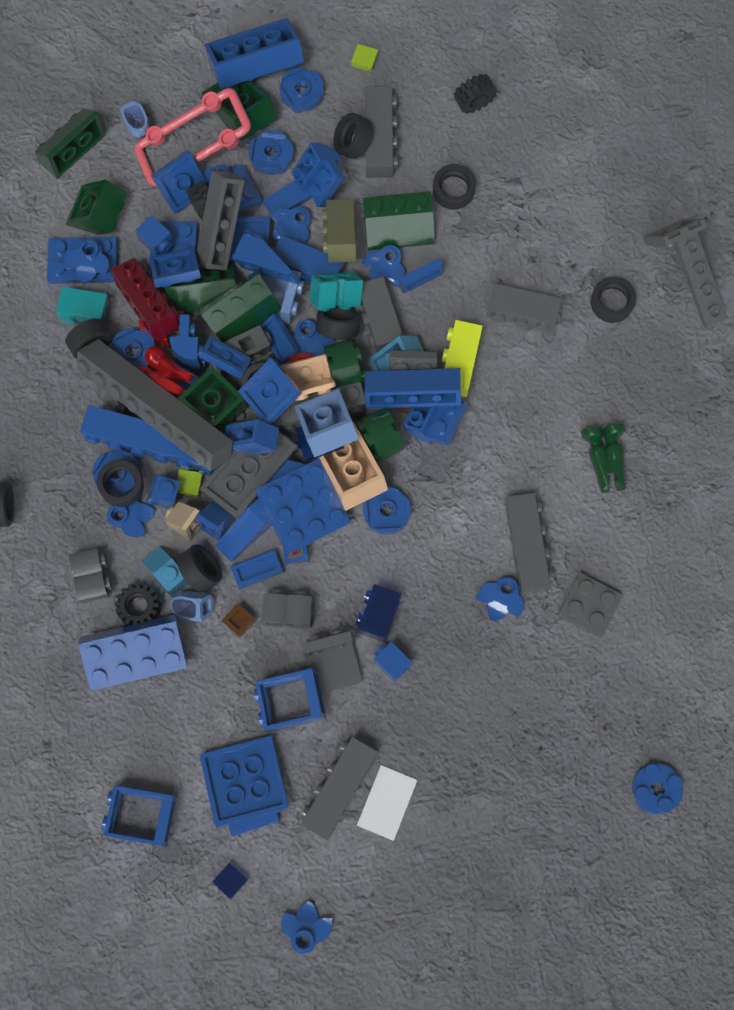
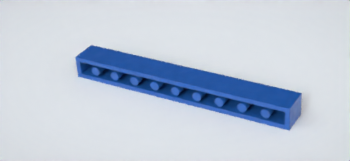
(142, 439)

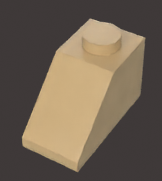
(182, 520)

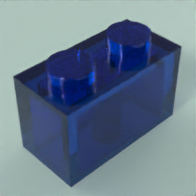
(379, 612)

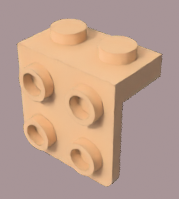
(310, 375)

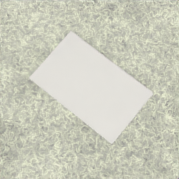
(387, 802)

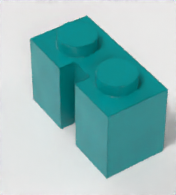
(336, 290)
(81, 305)

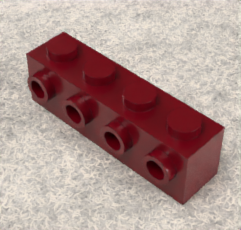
(145, 299)

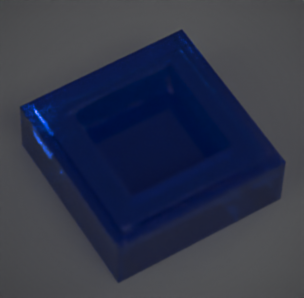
(230, 881)

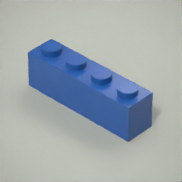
(413, 388)

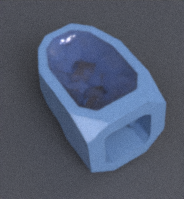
(134, 118)
(192, 605)

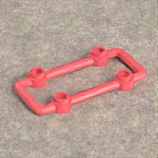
(210, 102)

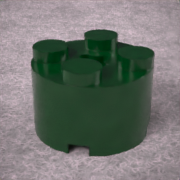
(344, 362)
(380, 434)

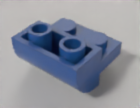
(318, 172)
(250, 196)
(187, 346)
(434, 423)

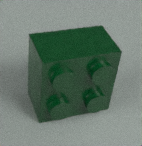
(214, 399)

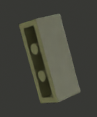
(339, 230)

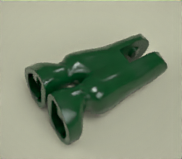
(608, 458)

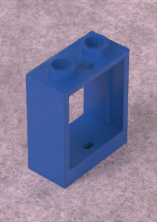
(314, 695)
(164, 821)

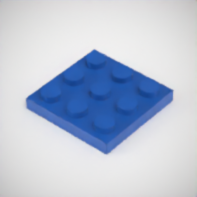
(302, 506)
(243, 782)

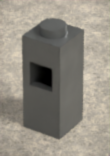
(250, 343)

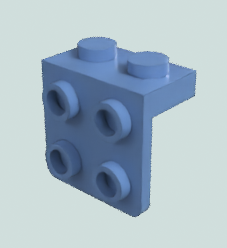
(286, 294)

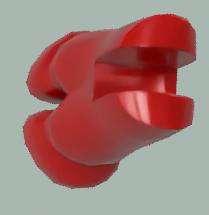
(167, 371)

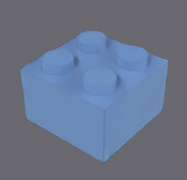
(326, 422)

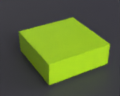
(364, 57)
(189, 483)

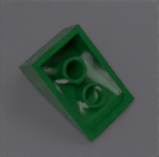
(255, 103)

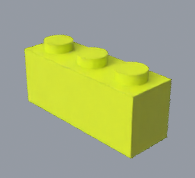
(462, 351)

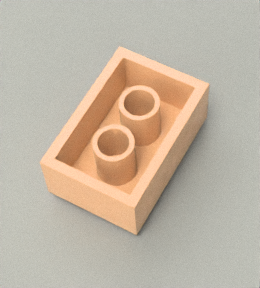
(354, 473)

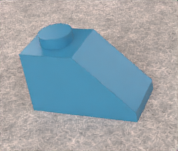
(380, 360)
(165, 571)

